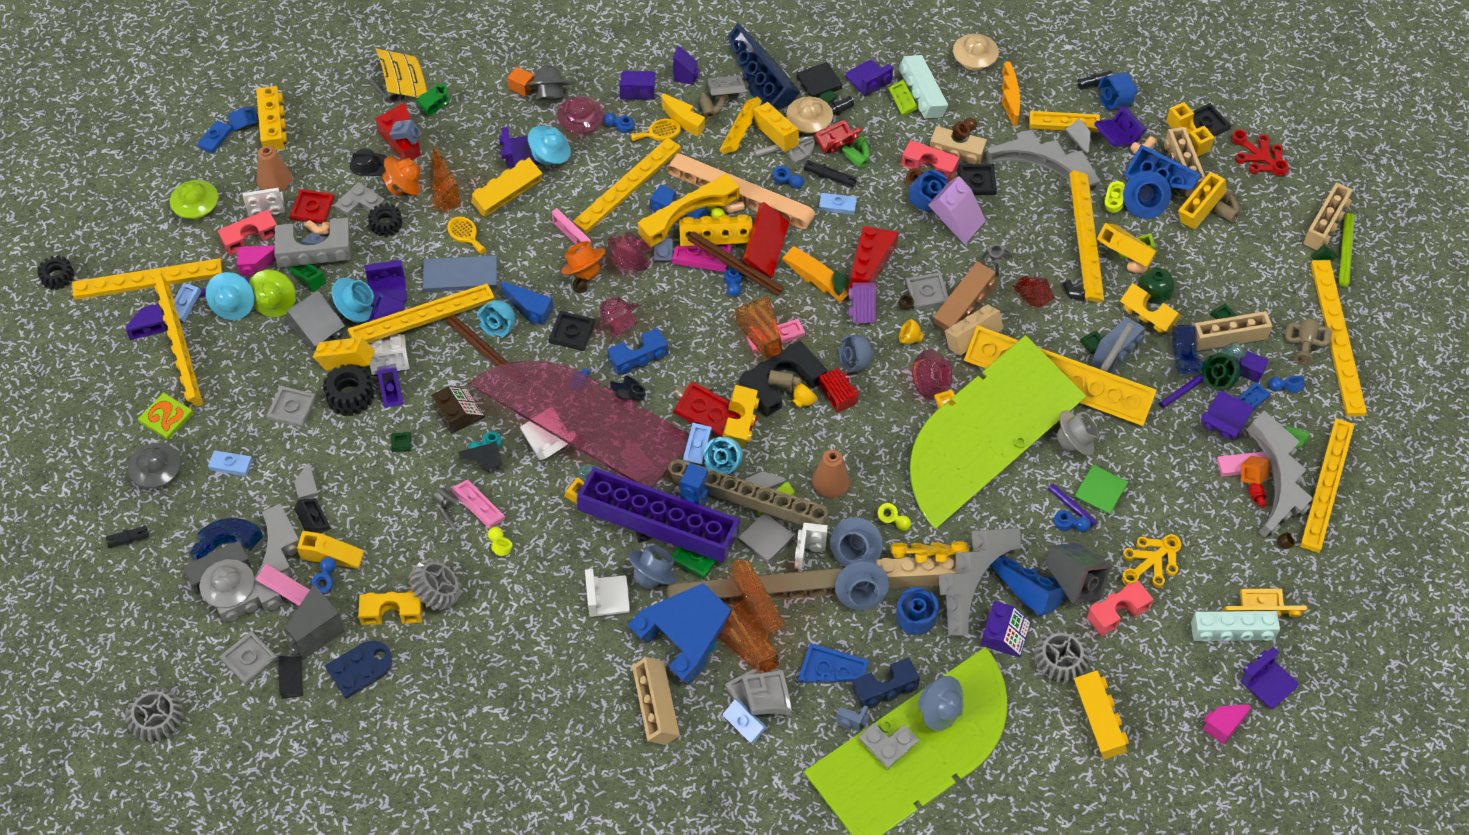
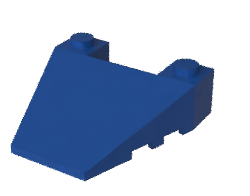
(691, 621)

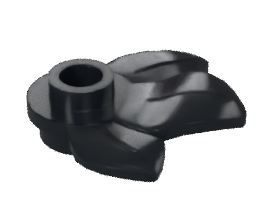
(629, 389)

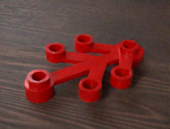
(1277, 166)

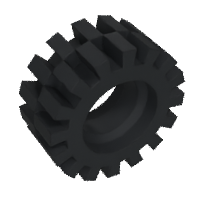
(388, 227)
(57, 280)

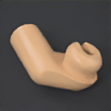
(1148, 143)
(733, 207)
(322, 230)
(1136, 267)

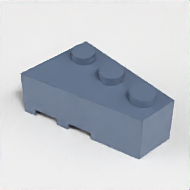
(1107, 343)

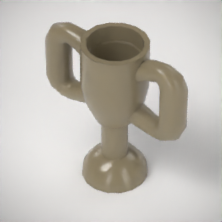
(1307, 337)

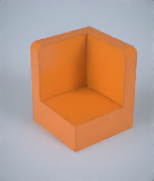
(518, 79)
(1255, 470)

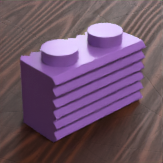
(863, 302)

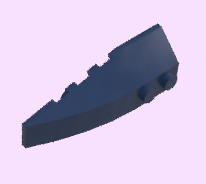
(761, 71)

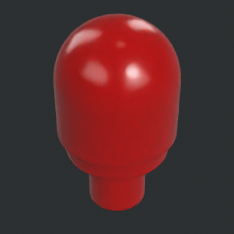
(1257, 491)

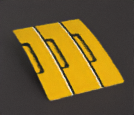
(402, 73)

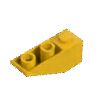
(1126, 244)
(318, 546)

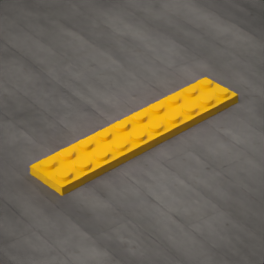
(1102, 389)

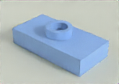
(837, 203)
(186, 299)
(696, 443)
(230, 463)
(743, 721)

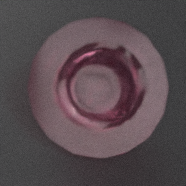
(580, 114)
(627, 252)
(617, 314)
(931, 373)

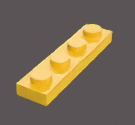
(1060, 121)
(740, 126)

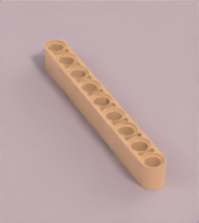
(751, 194)

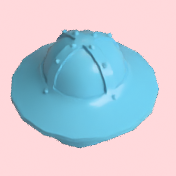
(548, 145)
(230, 296)
(353, 299)

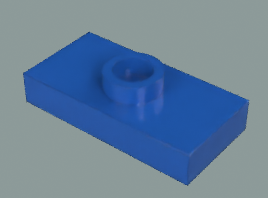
(214, 136)
(1255, 395)

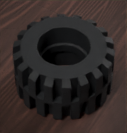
(346, 377)

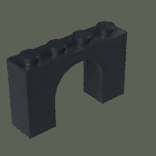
(795, 359)

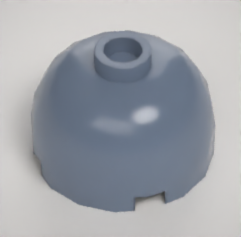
(855, 349)

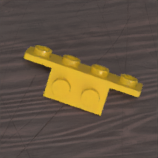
(1265, 601)

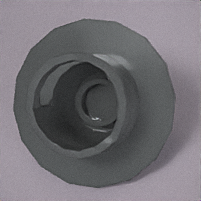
(549, 83)
(154, 465)

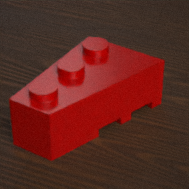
(401, 146)

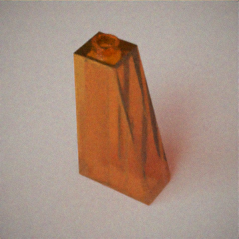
(760, 326)
(755, 596)
(748, 639)

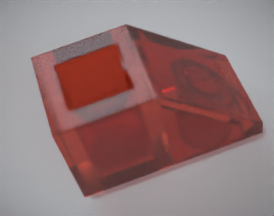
(1034, 290)

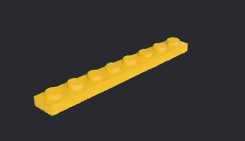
(626, 185)
(1086, 236)
(145, 279)
(423, 314)
(177, 337)
(1327, 485)

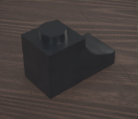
(486, 455)

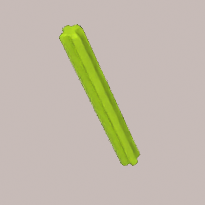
(1346, 250)

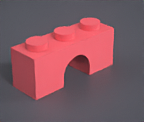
(919, 154)
(259, 224)
(1131, 598)

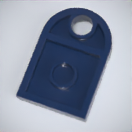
(359, 667)

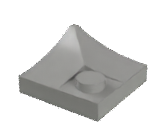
(767, 693)

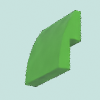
(1101, 489)

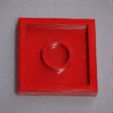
(312, 206)

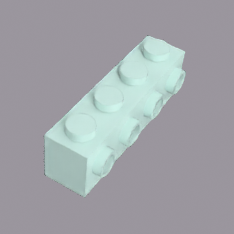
(923, 86)
(1235, 626)

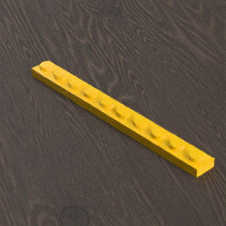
(1340, 343)

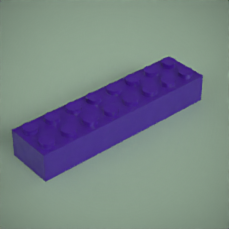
(658, 514)

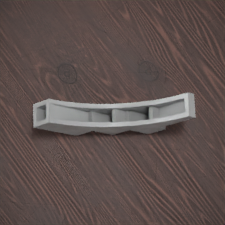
(1049, 155)
(1279, 448)
(281, 543)
(970, 567)

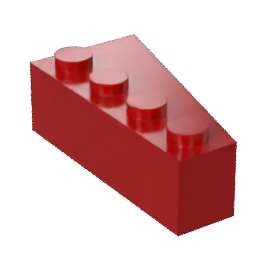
(872, 253)

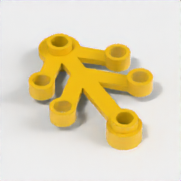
(922, 551)
(1152, 558)

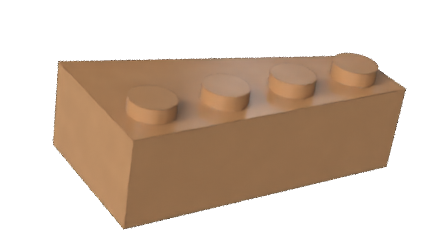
(967, 296)

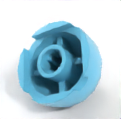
(493, 315)
(723, 455)

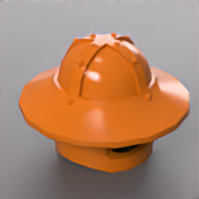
(403, 174)
(583, 262)

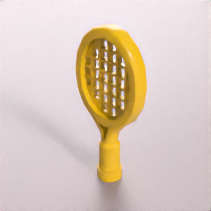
(662, 122)
(470, 239)

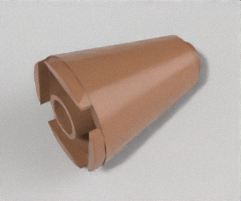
(272, 170)
(831, 475)

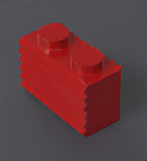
(838, 389)

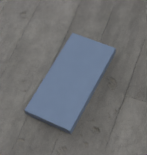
(459, 273)

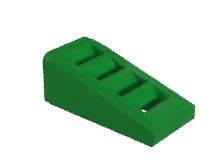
(311, 282)

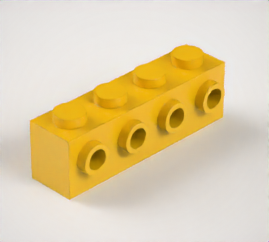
(270, 117)
(506, 187)
(716, 230)
(1100, 714)

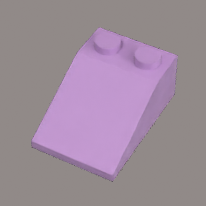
(958, 209)

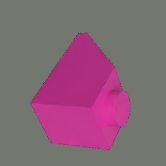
(254, 259)
(1225, 721)

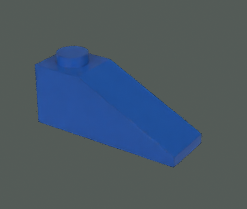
(530, 304)

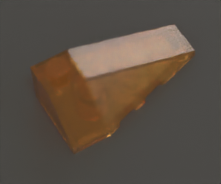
(444, 185)

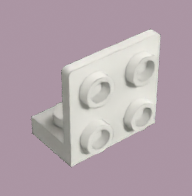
(264, 200)
(389, 351)
(541, 441)
(811, 537)
(606, 594)

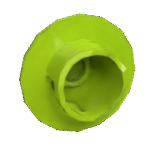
(194, 199)
(272, 293)

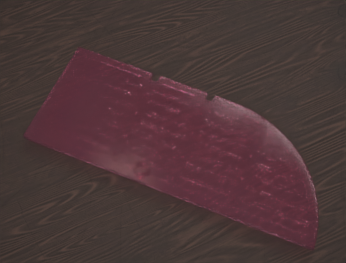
(586, 417)

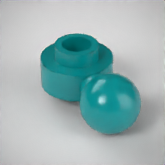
(486, 439)

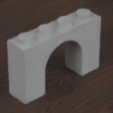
(334, 248)

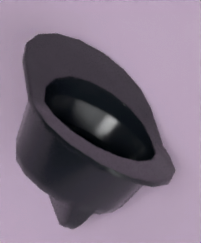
(367, 163)

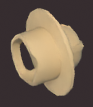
(975, 51)
(809, 114)

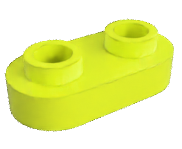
(1113, 199)

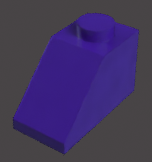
(684, 67)
(385, 306)
(146, 322)
(390, 385)

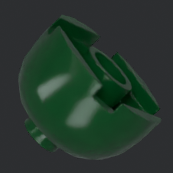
(1157, 283)
(1221, 371)

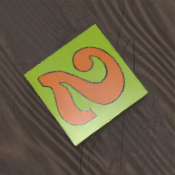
(165, 416)

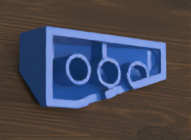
(1175, 173)
(1034, 590)

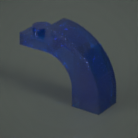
(1184, 349)
(226, 531)

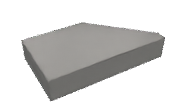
(1080, 135)
(801, 152)
(767, 480)
(305, 484)

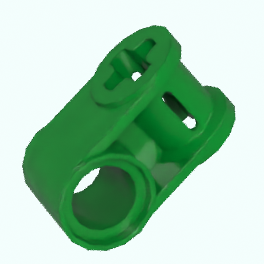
(432, 100)

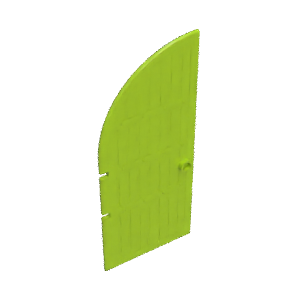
(987, 428)
(877, 799)

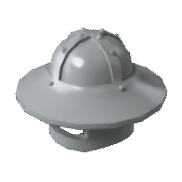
(1074, 434)
(227, 583)

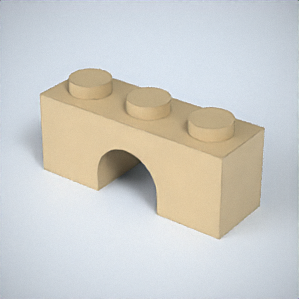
(969, 151)
(960, 334)

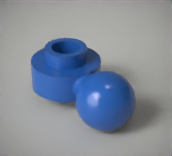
(624, 123)
(796, 181)
(733, 280)
(1293, 384)
(1082, 523)
(327, 565)

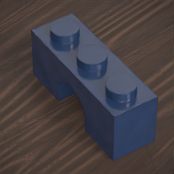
(872, 692)

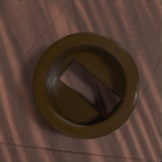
(582, 287)
(909, 302)
(1285, 540)

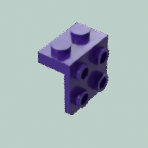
(870, 77)
(637, 85)
(1122, 129)
(514, 148)
(387, 279)
(1227, 416)
(1268, 679)

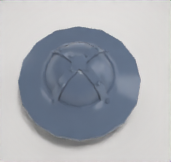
(856, 541)
(651, 571)
(862, 585)
(941, 703)

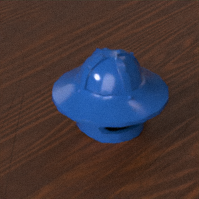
(1147, 194)

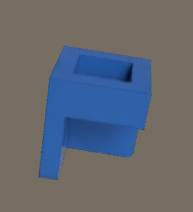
(243, 117)

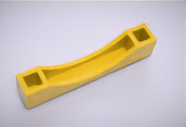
(716, 193)

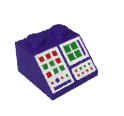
(1005, 629)

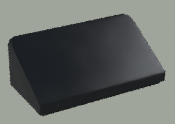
(311, 516)
(290, 677)

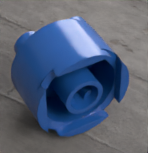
(1117, 91)
(926, 188)
(917, 611)

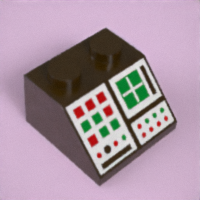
(456, 408)

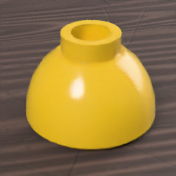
(910, 332)
(803, 396)

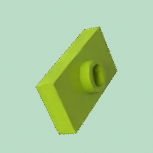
(903, 98)

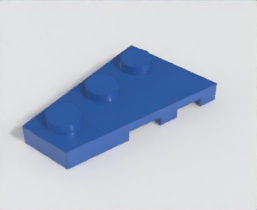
(830, 666)

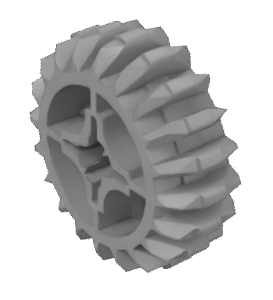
(435, 584)
(1048, 646)
(156, 720)

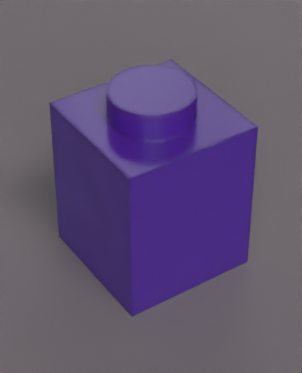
(1253, 366)

